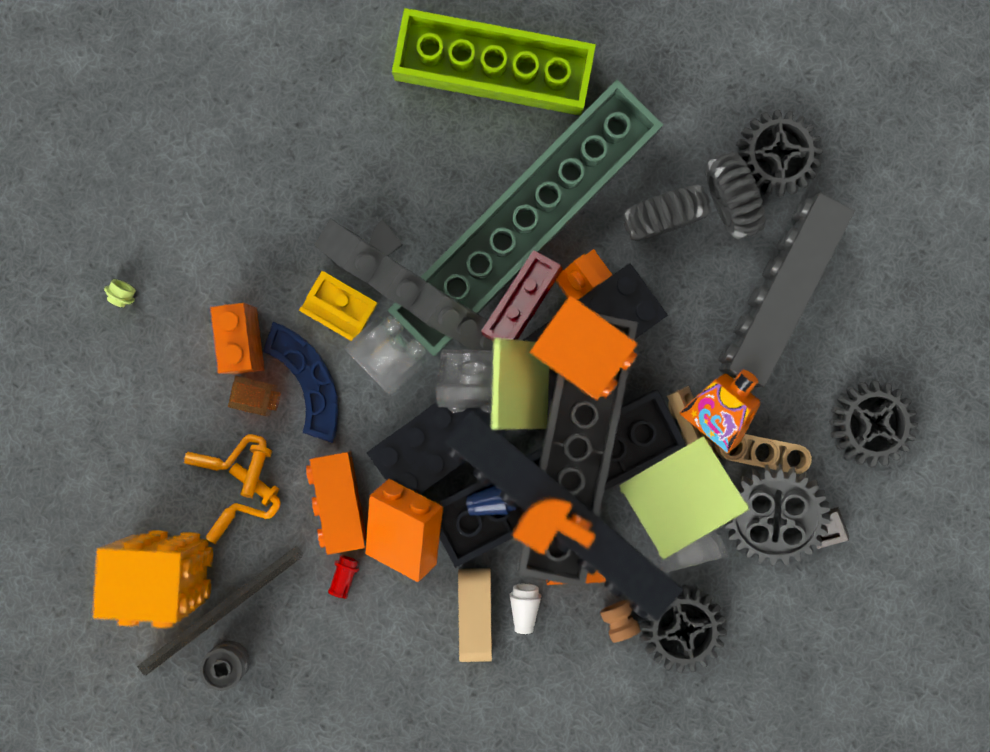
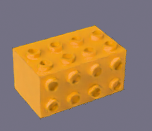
(152, 578)

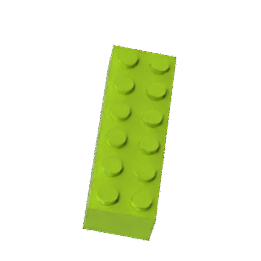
(493, 61)

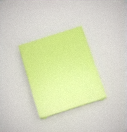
(518, 387)
(683, 497)

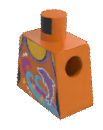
(724, 409)

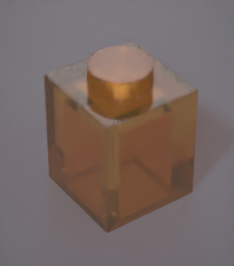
(254, 396)

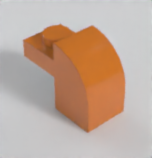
(583, 275)
(547, 517)

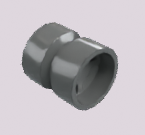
(224, 665)

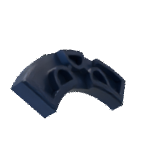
(313, 376)

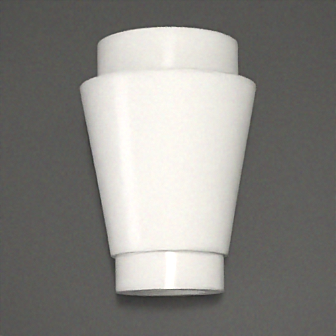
(524, 606)

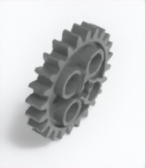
(806, 516)

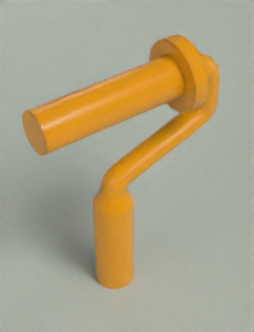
(259, 452)
(267, 493)

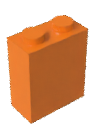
(237, 338)
(584, 349)
(403, 530)

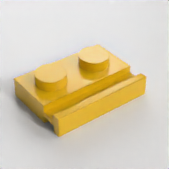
(338, 306)

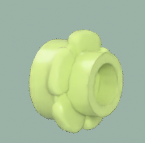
(120, 293)

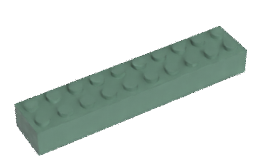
(537, 206)

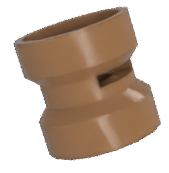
(621, 623)

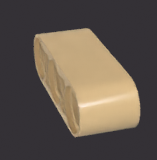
(777, 453)
(474, 615)

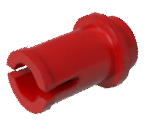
(343, 576)

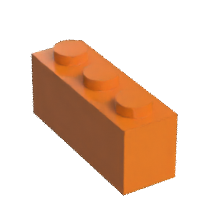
(337, 503)

